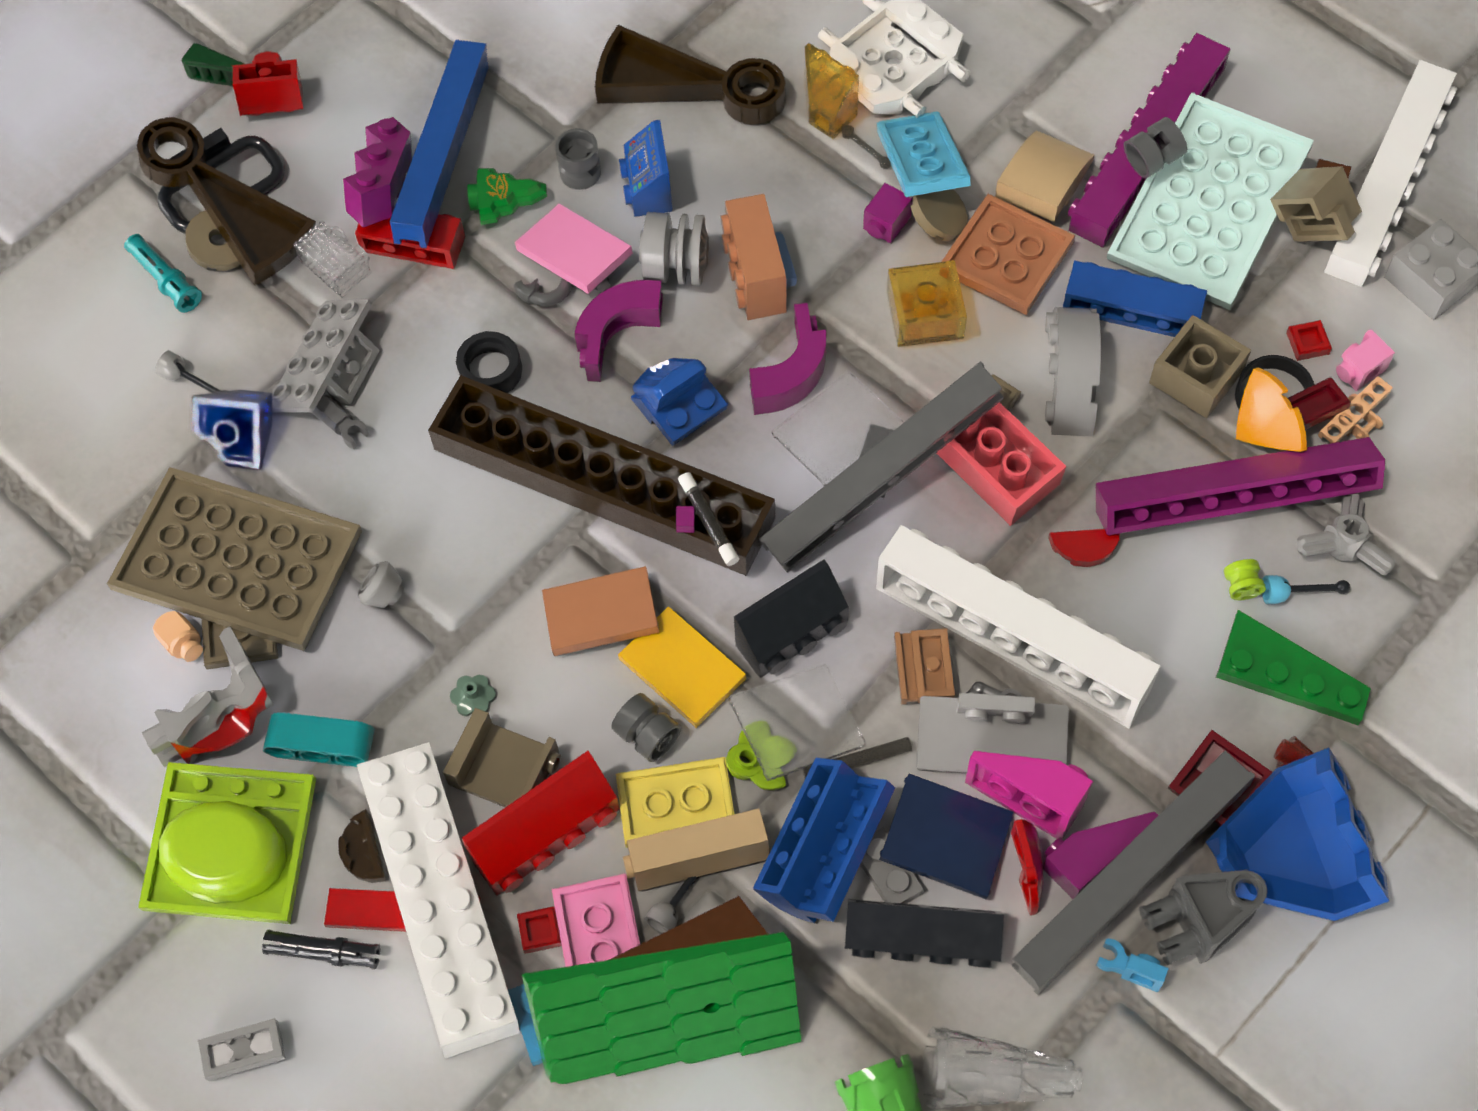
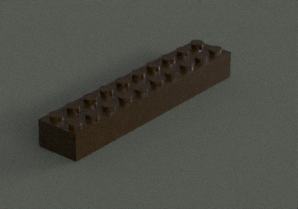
(595, 471)

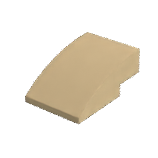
(1043, 175)

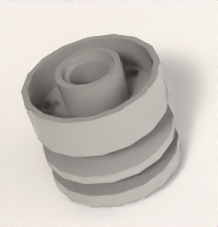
(672, 248)

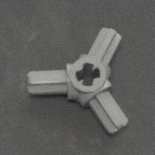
(1348, 538)

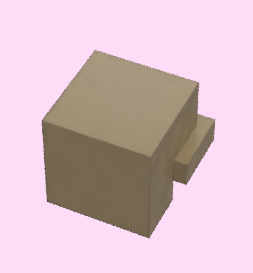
(1317, 205)

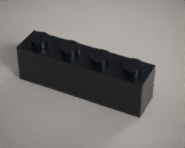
(924, 930)

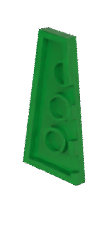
(1280, 668)

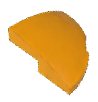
(1268, 416)

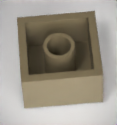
(1199, 366)

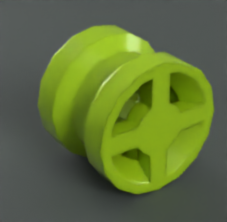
(1244, 579)

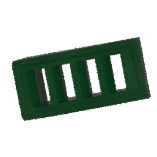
(209, 65)

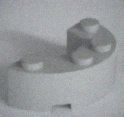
(1075, 370)

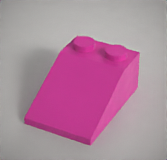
(1033, 788)

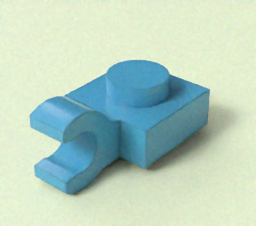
(1139, 969)

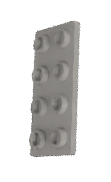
(330, 358)
(988, 723)

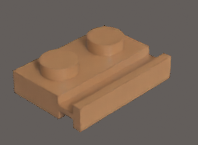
(923, 664)

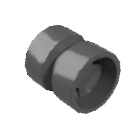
(1158, 146)
(578, 158)
(641, 723)

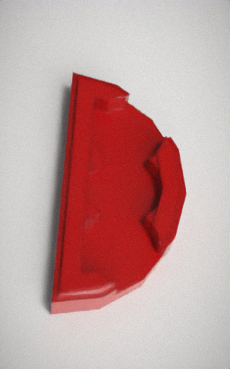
(1084, 547)

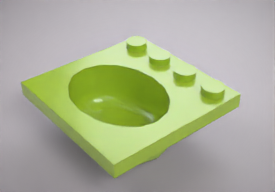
(228, 843)

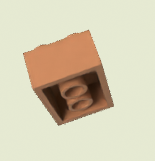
(754, 257)

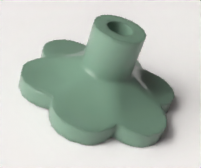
(468, 700)

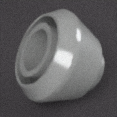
(381, 586)

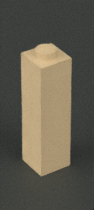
(697, 850)

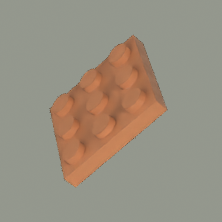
(1008, 253)

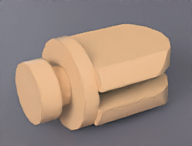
(178, 636)

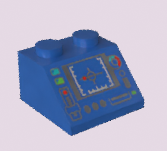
(646, 172)

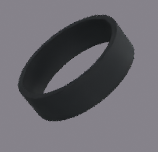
(1274, 362)

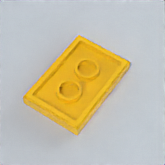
(683, 667)

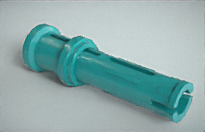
(179, 289)

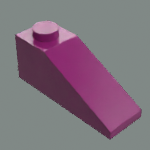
(1089, 851)

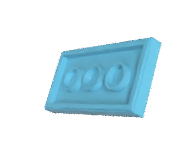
(923, 154)

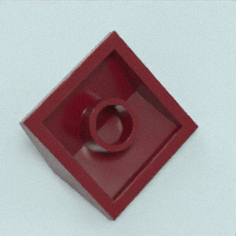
(1205, 755)

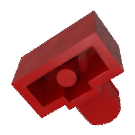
(267, 85)

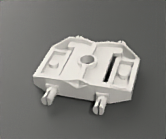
(896, 87)

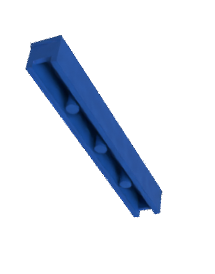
(440, 143)

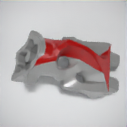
(213, 717)

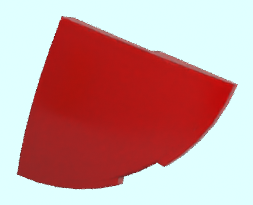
(1030, 857)

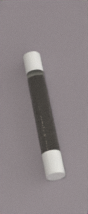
(708, 519)

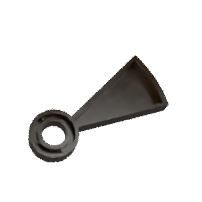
(648, 71)
(252, 223)

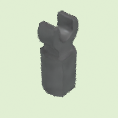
(339, 420)

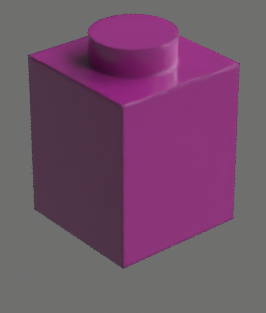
(887, 213)

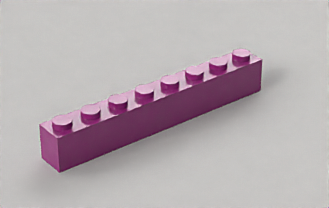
(1118, 184)
(1239, 485)

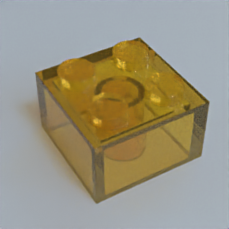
(926, 303)

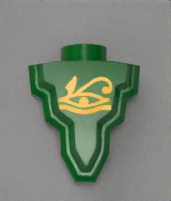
(502, 194)

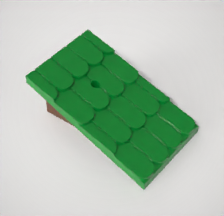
(676, 998)

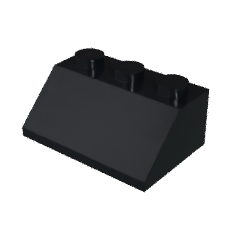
(791, 620)

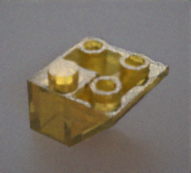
(829, 92)

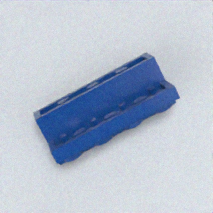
(823, 841)

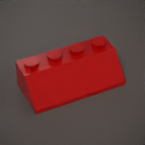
(542, 824)

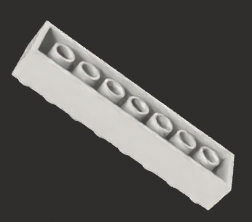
(1016, 625)
(438, 901)

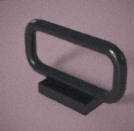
(218, 151)

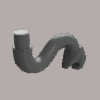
(530, 294)

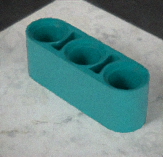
(318, 739)

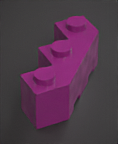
(379, 172)

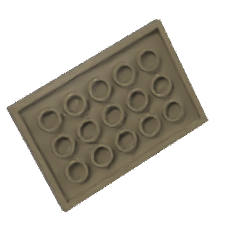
(235, 558)

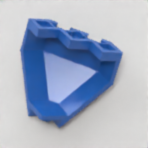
(1304, 842)

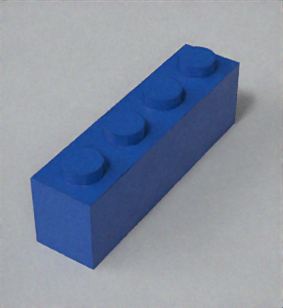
(1133, 298)

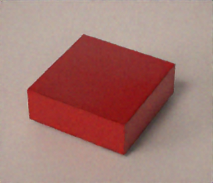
(1309, 340)
(539, 930)

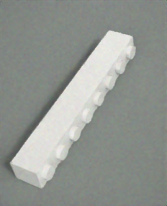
(1391, 171)

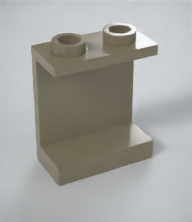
(499, 762)

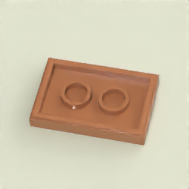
(600, 611)

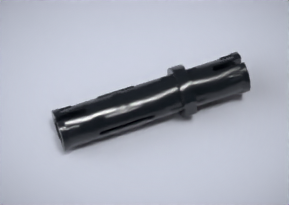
(334, 951)

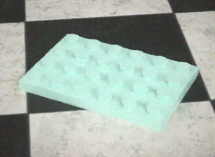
(1212, 206)

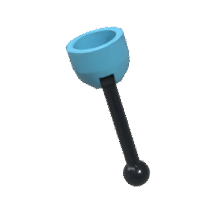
(1279, 589)

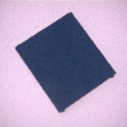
(947, 836)

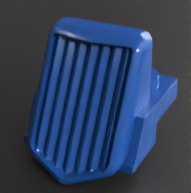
(677, 397)

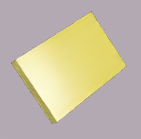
(673, 796)

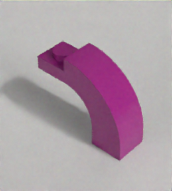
(612, 311)
(789, 382)

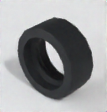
(491, 342)

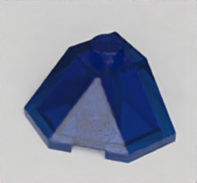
(234, 425)

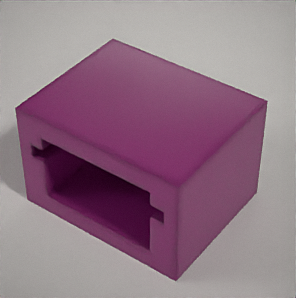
(685, 519)

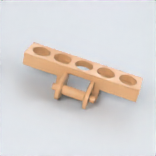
(1365, 410)

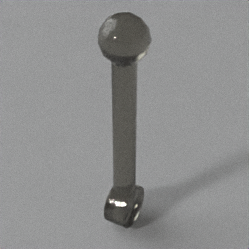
(848, 132)

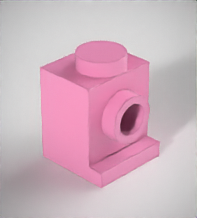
(1364, 361)

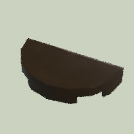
(360, 851)

